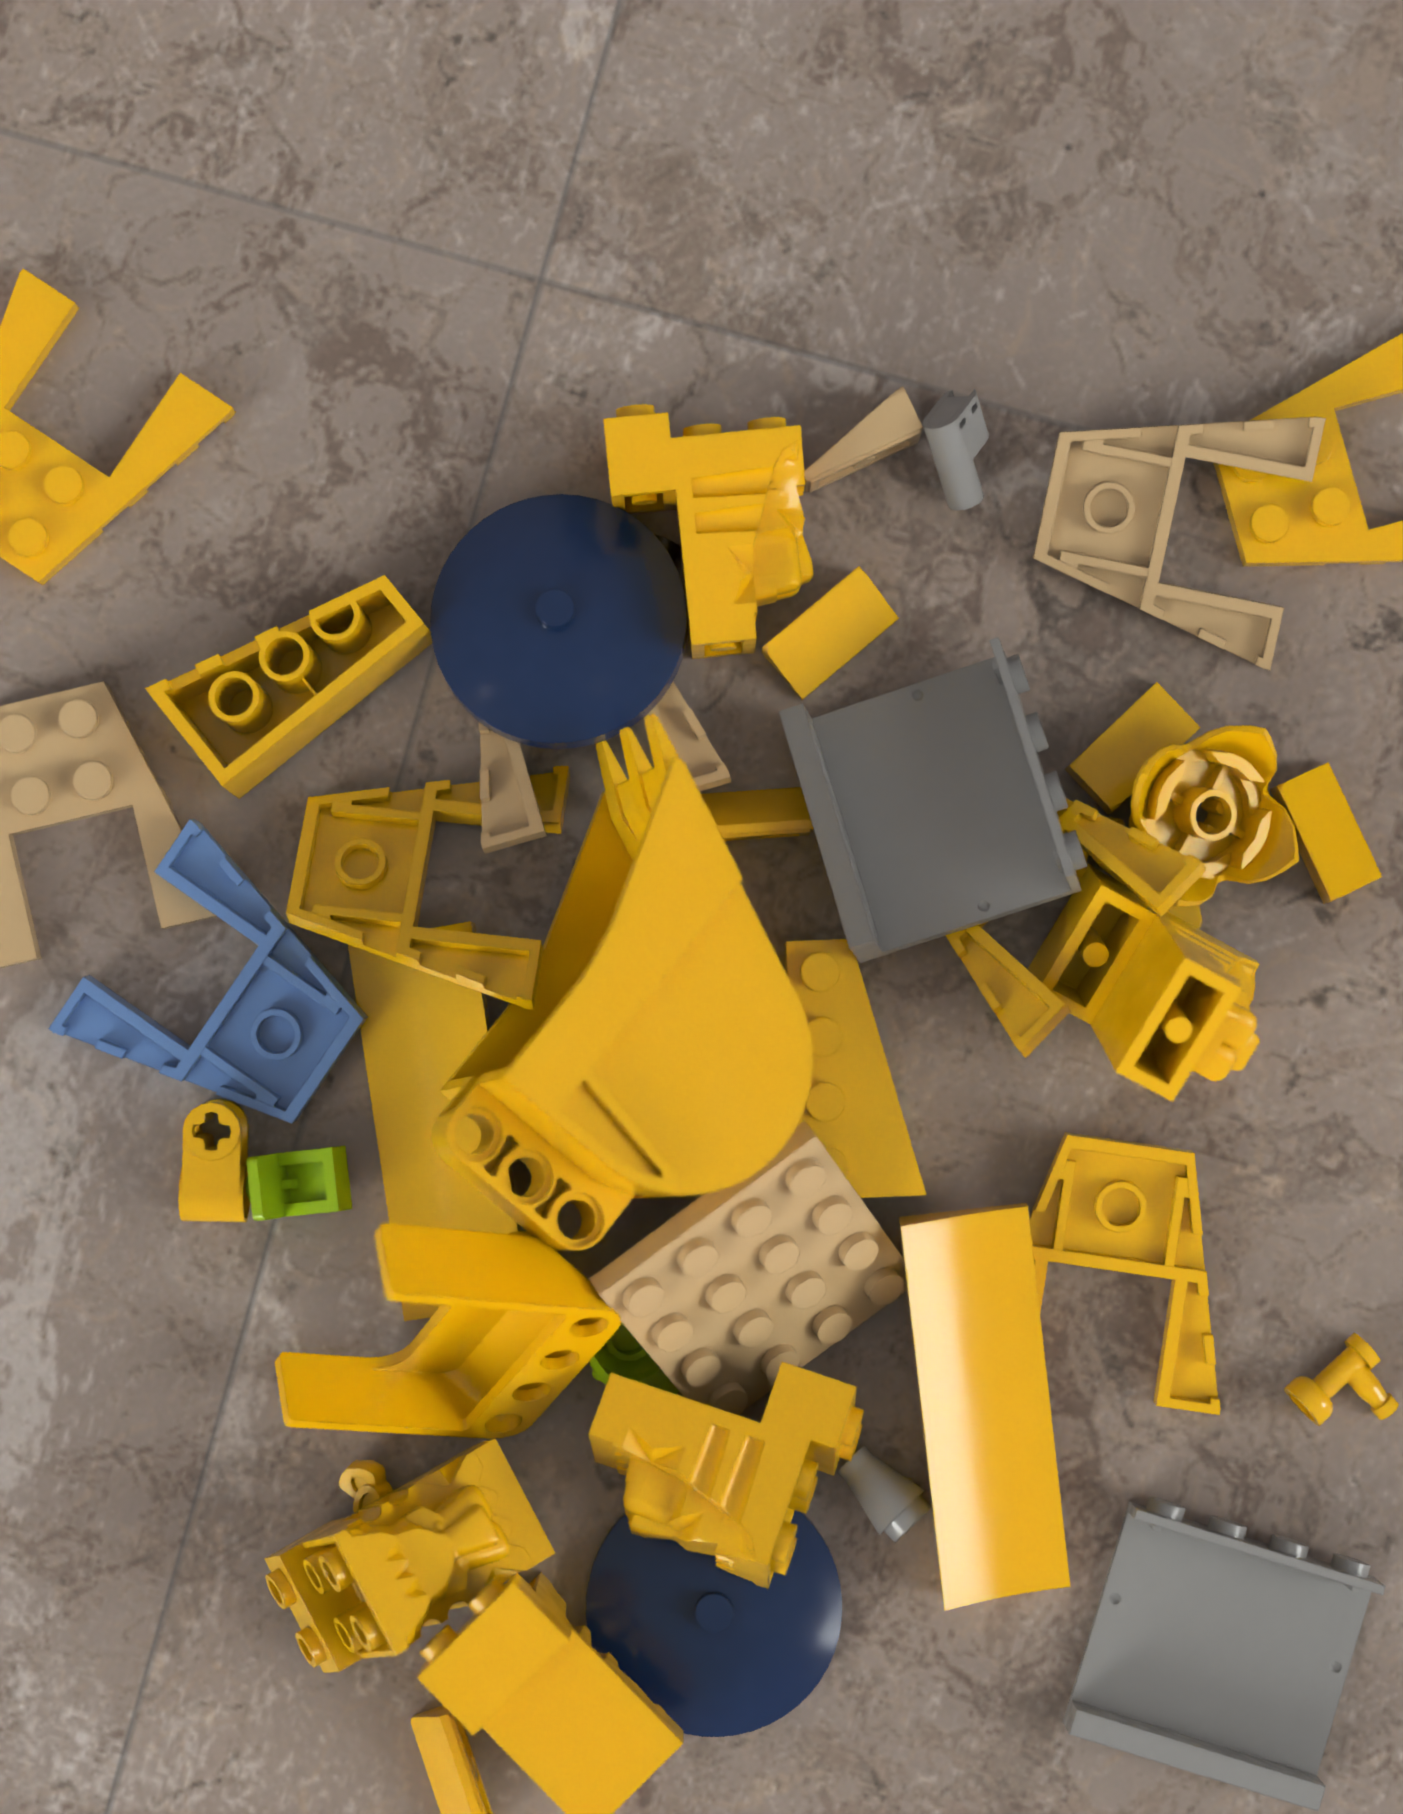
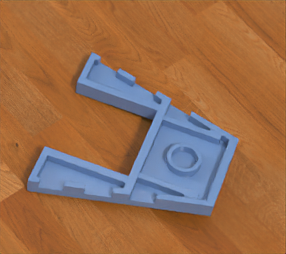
(273, 1028)

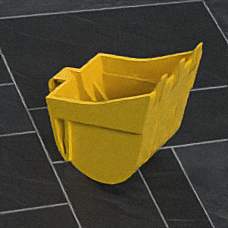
(657, 1027)

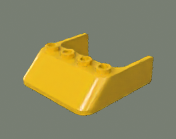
(486, 1363)

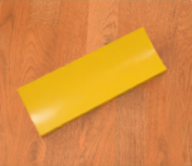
(412, 1046)
(984, 1403)

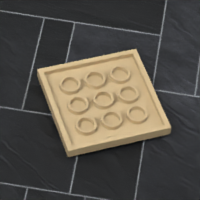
(755, 1277)

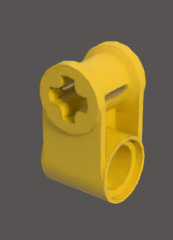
(214, 1175)

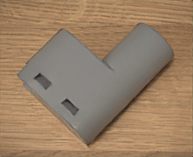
(955, 437)

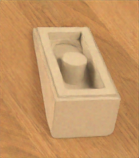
(879, 435)

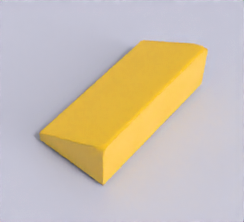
(830, 633)
(759, 813)
(1327, 833)
(450, 1763)

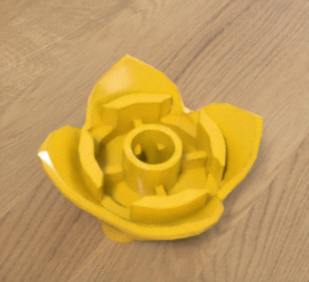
(1245, 831)

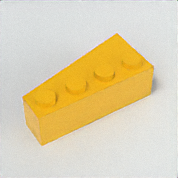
(291, 682)
(851, 1089)

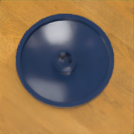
(559, 621)
(711, 1642)

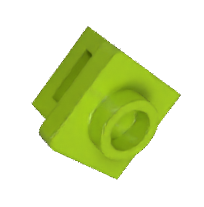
(298, 1183)

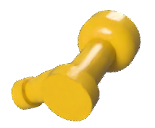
(1349, 1367)

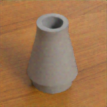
(884, 1494)

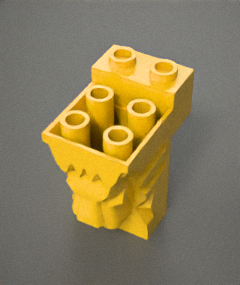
(733, 512)
(1150, 987)
(722, 1478)
(407, 1559)
(549, 1697)

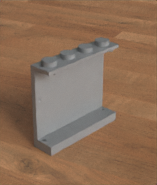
(934, 806)
(1220, 1651)

